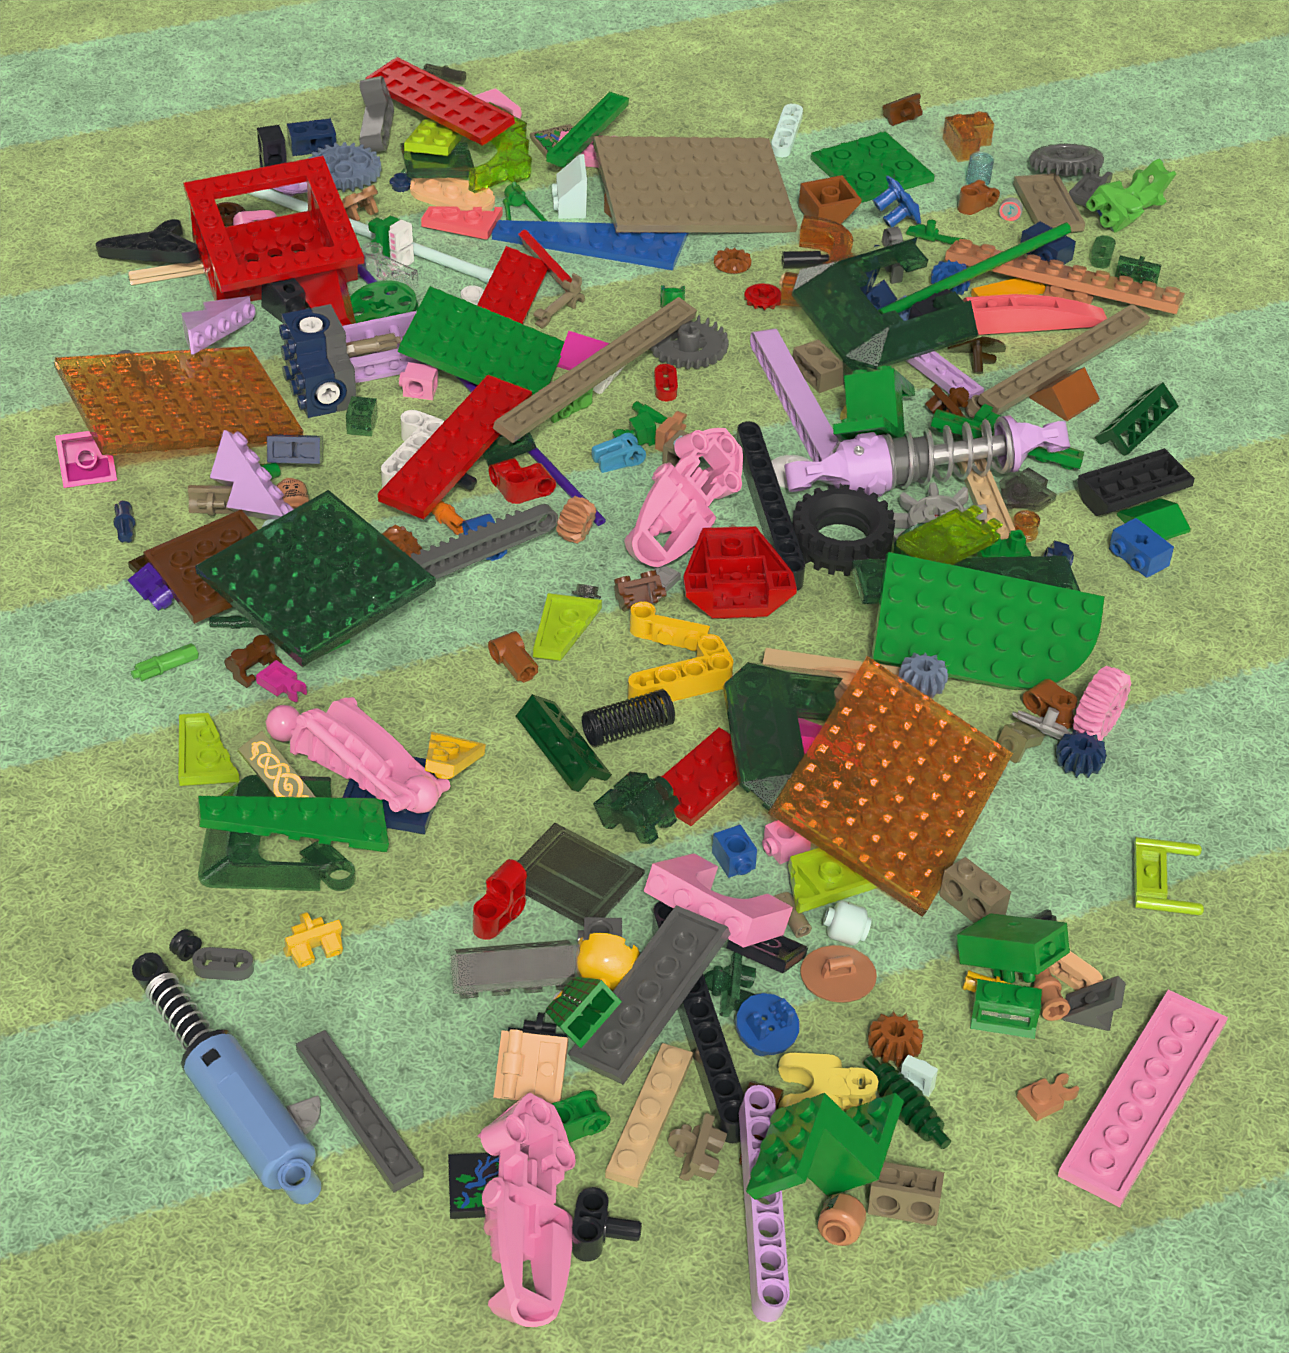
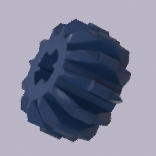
(1081, 753)

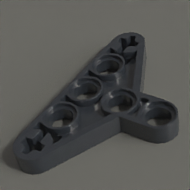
(159, 245)

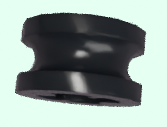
(185, 944)

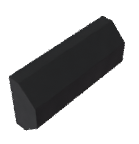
(1132, 482)

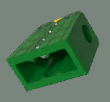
(582, 1008)

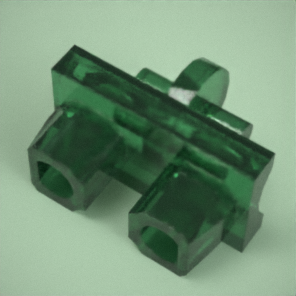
(1138, 269)
(728, 982)

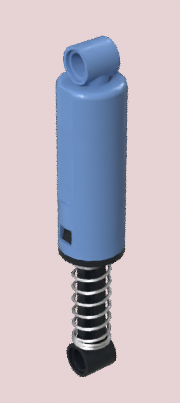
(233, 1088)

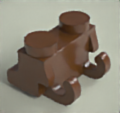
(640, 590)
(259, 650)

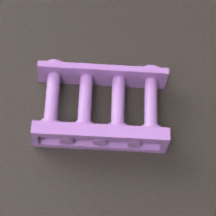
(383, 363)

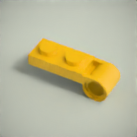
(664, 629)

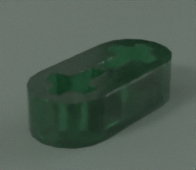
(1105, 252)

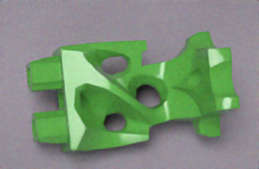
(1115, 202)

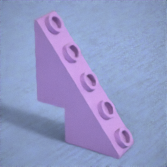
(216, 321)
(251, 483)

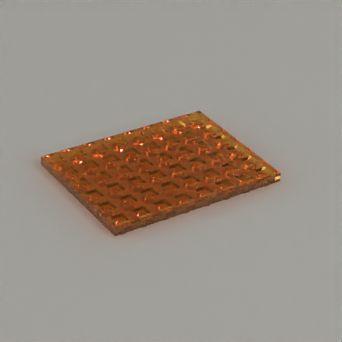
(174, 399)

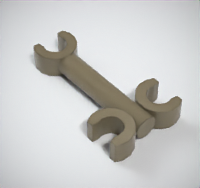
(568, 298)

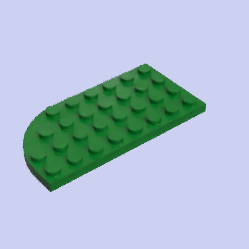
(983, 623)

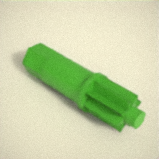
(164, 662)

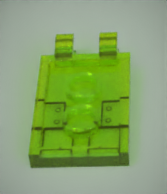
(950, 536)

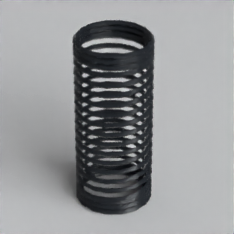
(594, 728)

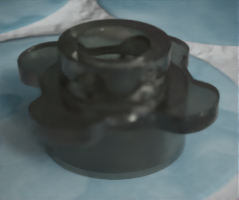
(586, 591)

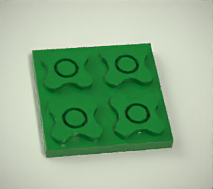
(869, 161)

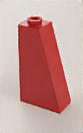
(327, 289)

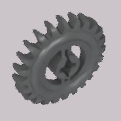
(1066, 158)
(690, 338)

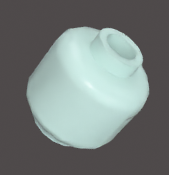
(847, 923)

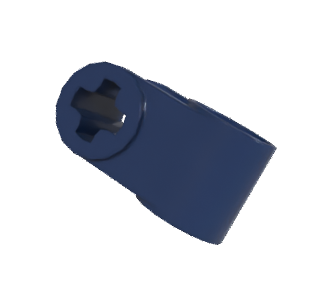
(881, 295)

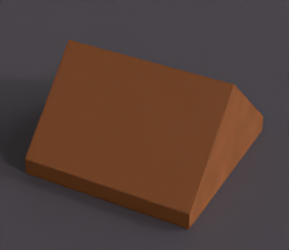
(1068, 394)

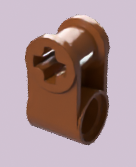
(976, 197)
(1047, 695)

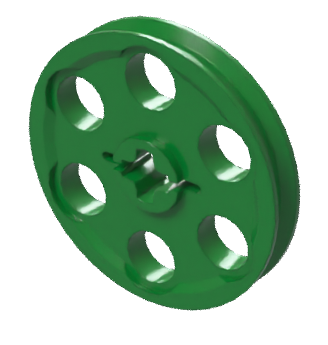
(381, 304)

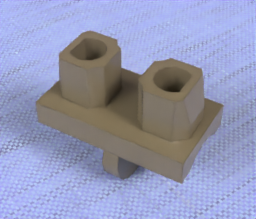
(209, 499)
(694, 1145)

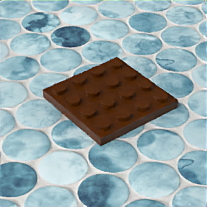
(178, 557)

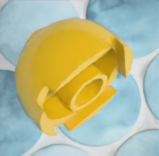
(606, 958)

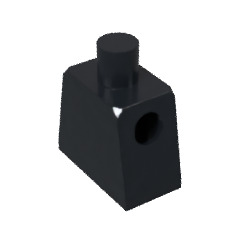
(282, 297)

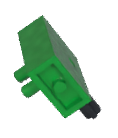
(1014, 944)

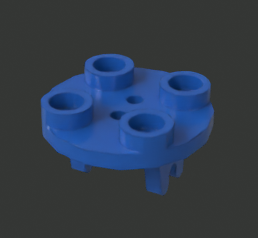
(755, 1031)

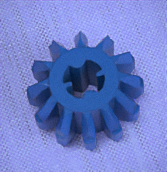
(946, 269)

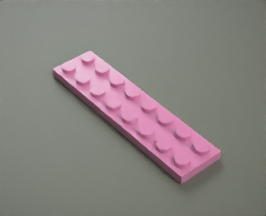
(1142, 1098)

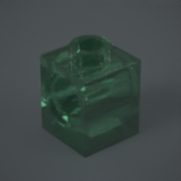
(361, 416)

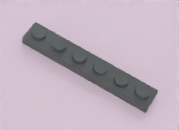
(359, 1111)

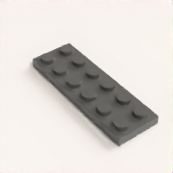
(652, 993)

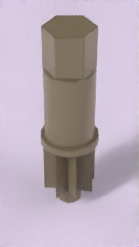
(374, 344)

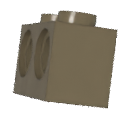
(819, 366)
(973, 891)
(907, 1194)

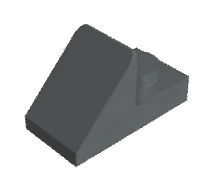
(1095, 1004)

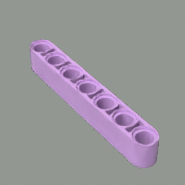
(762, 1216)

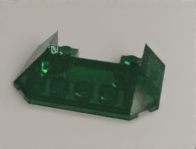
(764, 722)

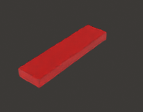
(538, 251)

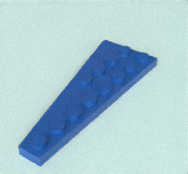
(598, 241)

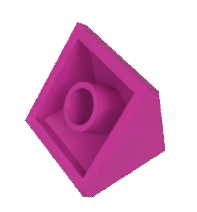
(577, 349)

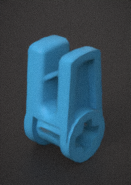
(618, 453)

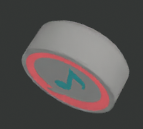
(1010, 209)

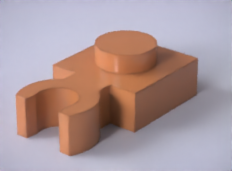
(669, 429)
(1045, 1099)

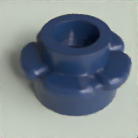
(400, 182)

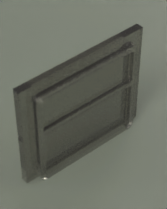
(576, 875)

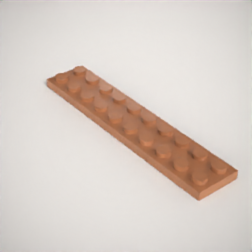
(1072, 278)

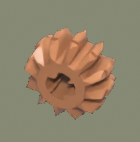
(576, 519)

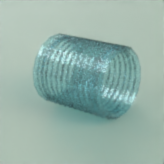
(980, 167)

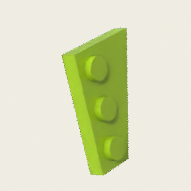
(201, 753)

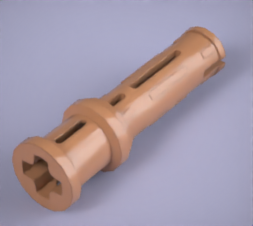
(1053, 1004)

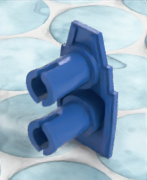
(905, 208)

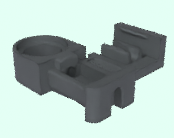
(890, 235)

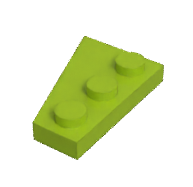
(562, 624)

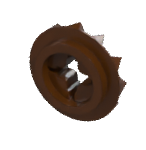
(231, 210)

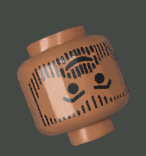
(294, 492)

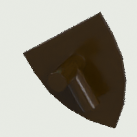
(981, 350)

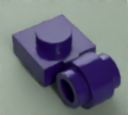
(150, 586)

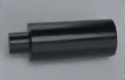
(802, 259)

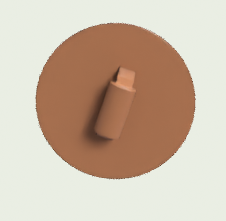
(838, 973)

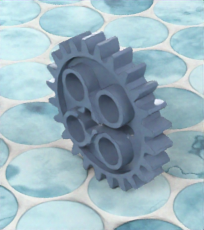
(351, 165)

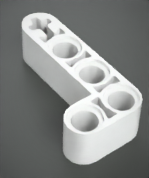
(415, 431)

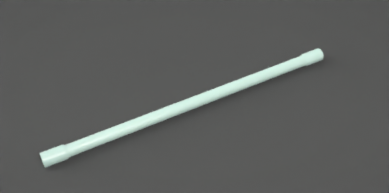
(482, 274)

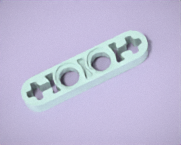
(784, 133)

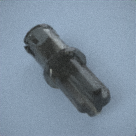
(446, 73)

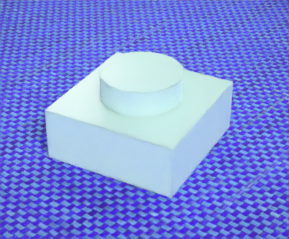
(920, 1073)

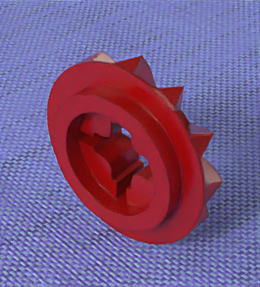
(763, 296)

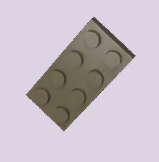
(1048, 200)

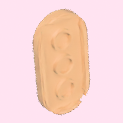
(451, 193)

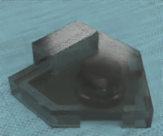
(1026, 490)

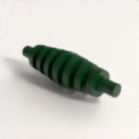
(916, 1107)

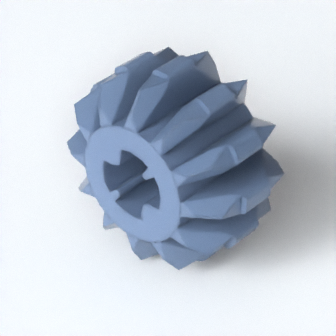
(924, 673)

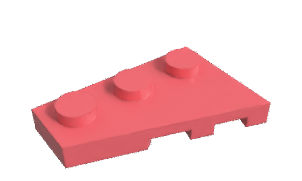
(469, 223)

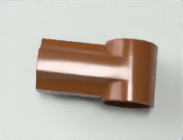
(511, 652)

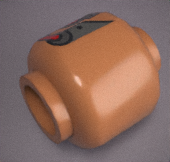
(841, 1219)

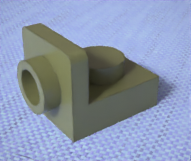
(1018, 737)

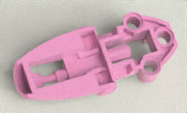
(683, 493)
(522, 1212)

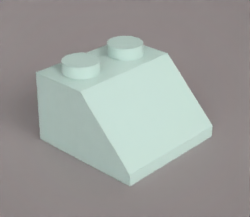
(570, 190)

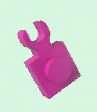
(279, 679)

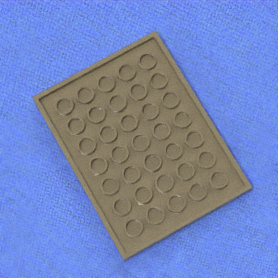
(693, 184)

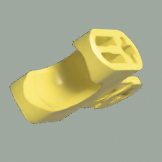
(825, 1075)

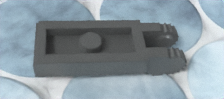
(1087, 186)

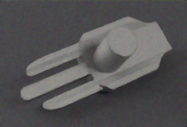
(1045, 724)

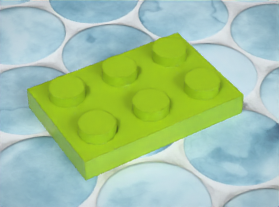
(432, 139)

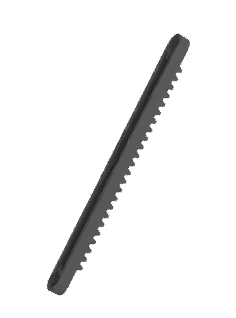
(485, 541)

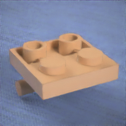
(530, 1066)

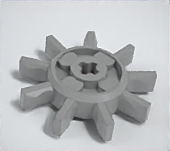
(930, 507)

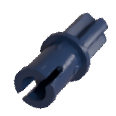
(124, 521)

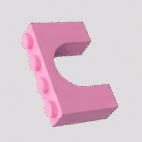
(688, 884)

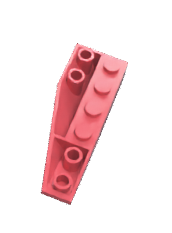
(1032, 313)

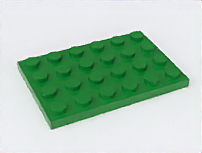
(479, 343)

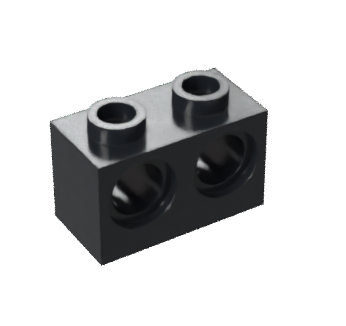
(271, 146)

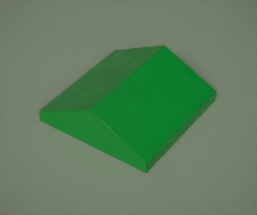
(1160, 516)

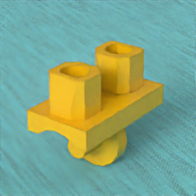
(311, 935)

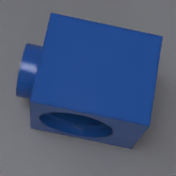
(734, 851)

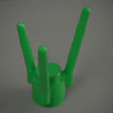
(516, 197)

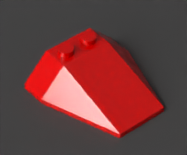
(737, 574)

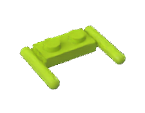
(1151, 875)

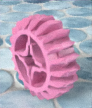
(1102, 702)

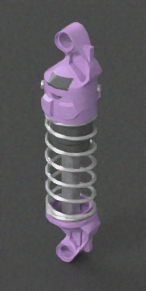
(885, 461)

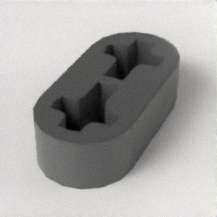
(223, 963)

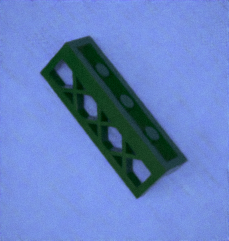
(1138, 412)
(561, 742)

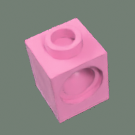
(419, 381)
(783, 842)

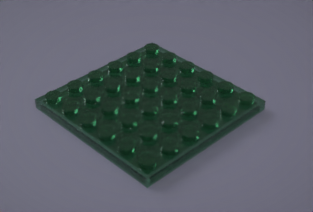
(315, 577)

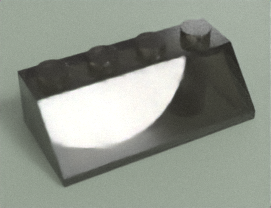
(513, 967)

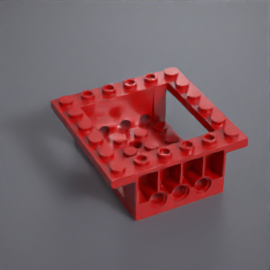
(320, 233)

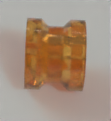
(1028, 523)

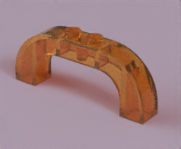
(821, 235)

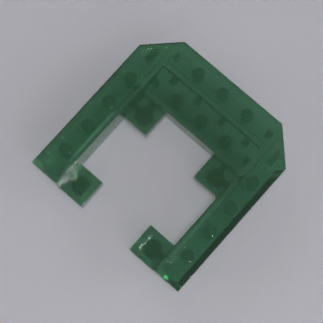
(856, 328)

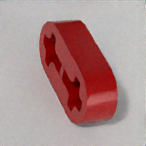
(662, 382)

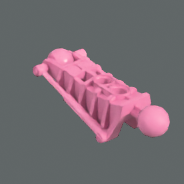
(360, 750)

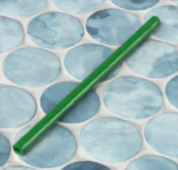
(979, 268)

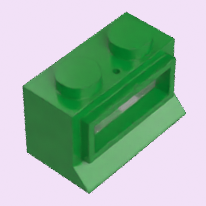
(1006, 1008)

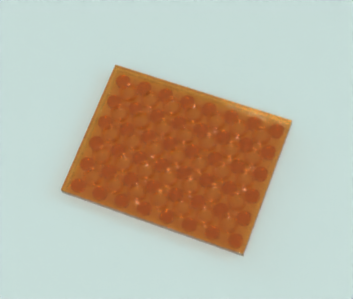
(892, 785)

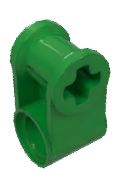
(669, 294)
(582, 1116)

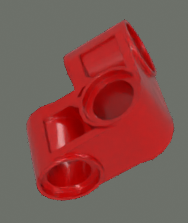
(520, 483)
(502, 901)

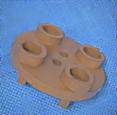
(364, 199)

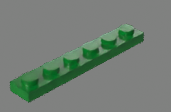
(589, 126)
(1068, 458)

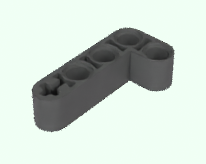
(377, 114)

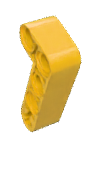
(688, 677)

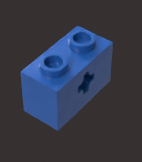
(1141, 547)

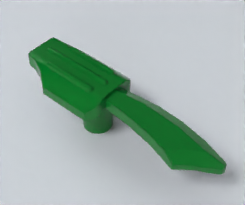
(930, 233)

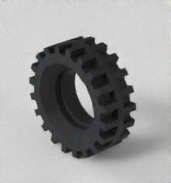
(842, 508)

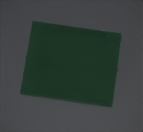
(427, 165)

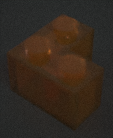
(967, 134)

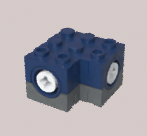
(317, 360)

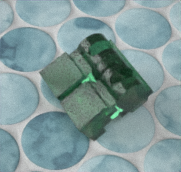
(638, 806)

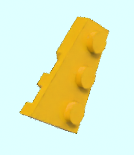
(451, 755)

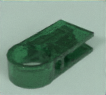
(329, 862)

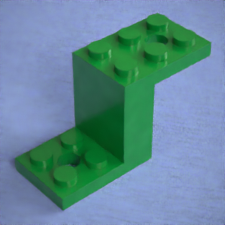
(874, 403)
(825, 1145)

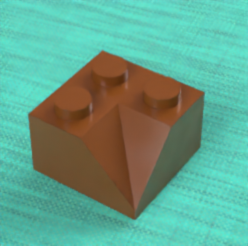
(828, 198)

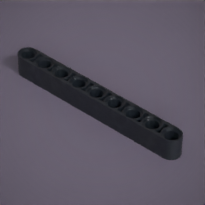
(769, 499)
(709, 1049)

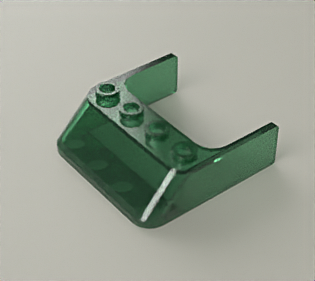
(234, 857)

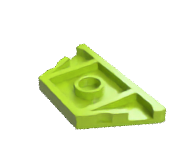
(822, 879)

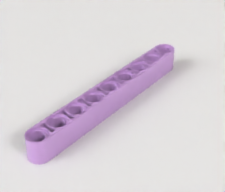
(794, 393)

